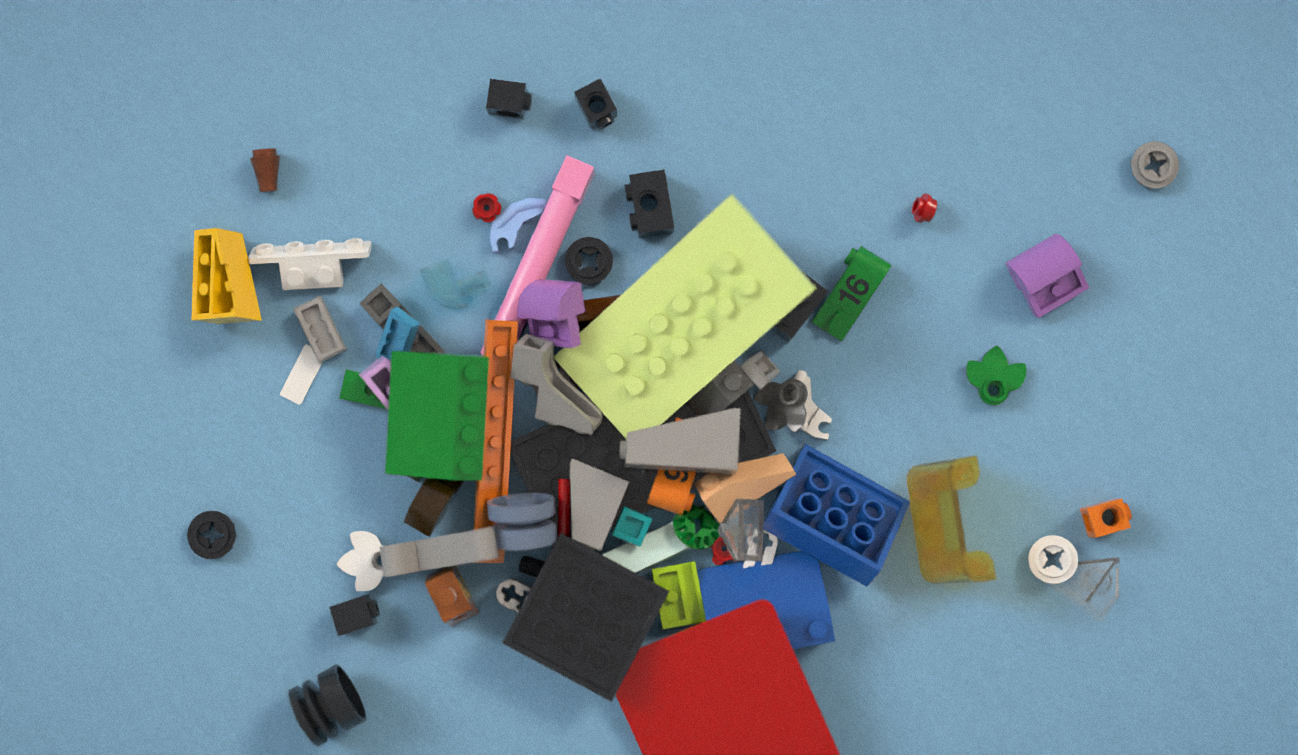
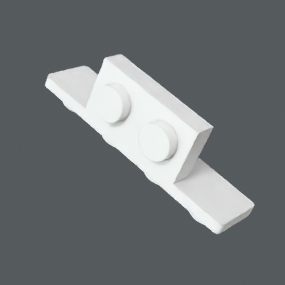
(310, 264)

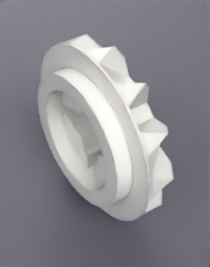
(1053, 545)

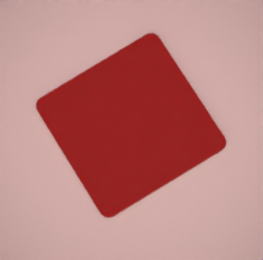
(724, 691)

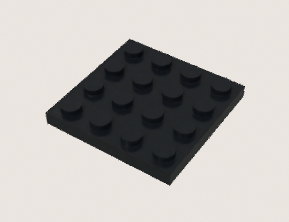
(586, 617)

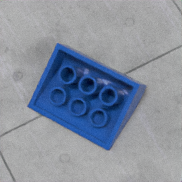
(836, 515)
(789, 583)

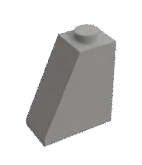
(593, 503)

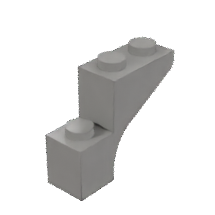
(557, 398)

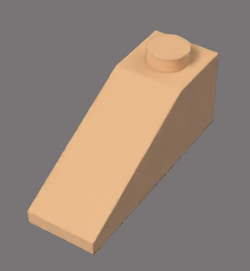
(751, 481)

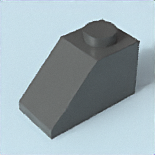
(721, 391)

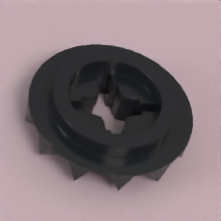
(588, 246)
(201, 545)

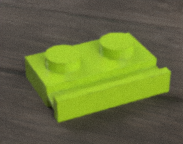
(684, 600)

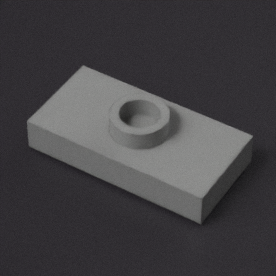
(320, 329)
(760, 369)

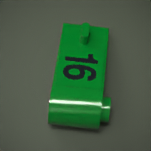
(851, 292)

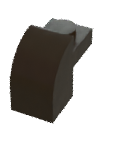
(431, 504)

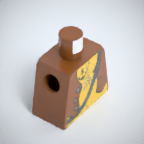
(450, 595)

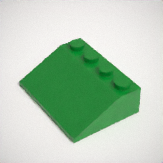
(436, 415)

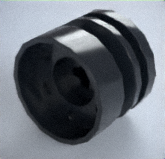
(321, 708)

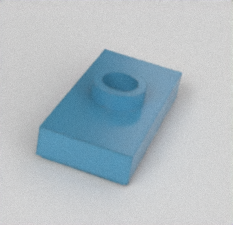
(397, 334)

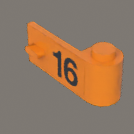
(672, 490)

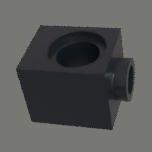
(596, 92)
(508, 99)
(354, 614)

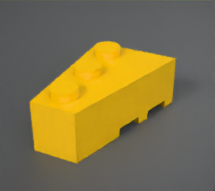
(222, 279)

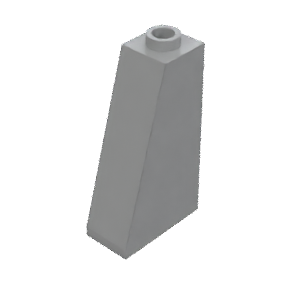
(690, 445)

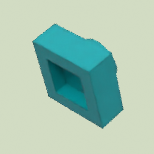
(632, 526)

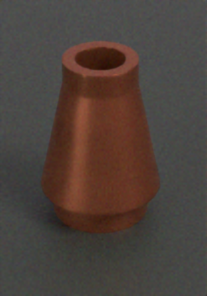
(266, 167)

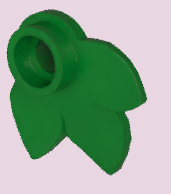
(995, 371)

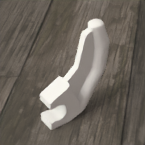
(814, 414)

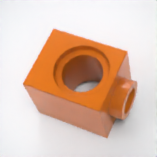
(1093, 517)

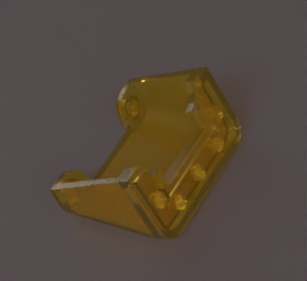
(939, 522)

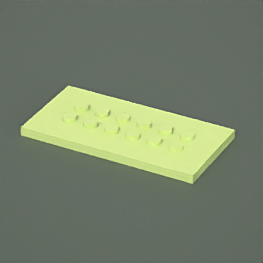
(685, 319)

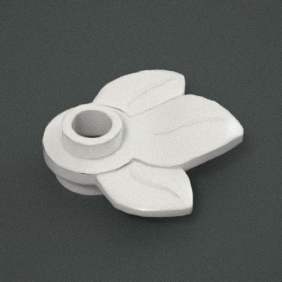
(363, 560)

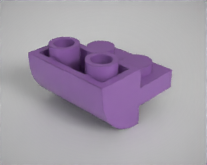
(1048, 274)
(552, 310)

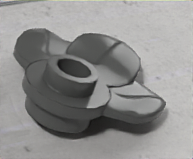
(781, 407)

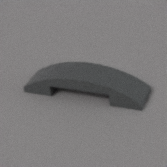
(378, 306)

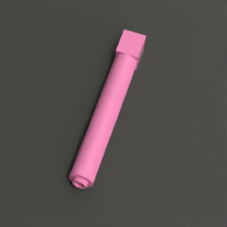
(548, 236)

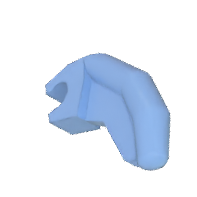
(510, 221)

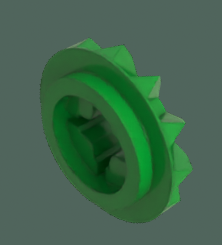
(685, 528)

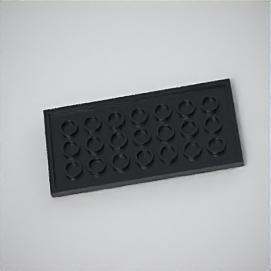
(548, 451)

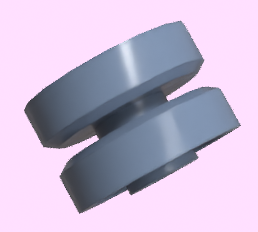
(523, 520)

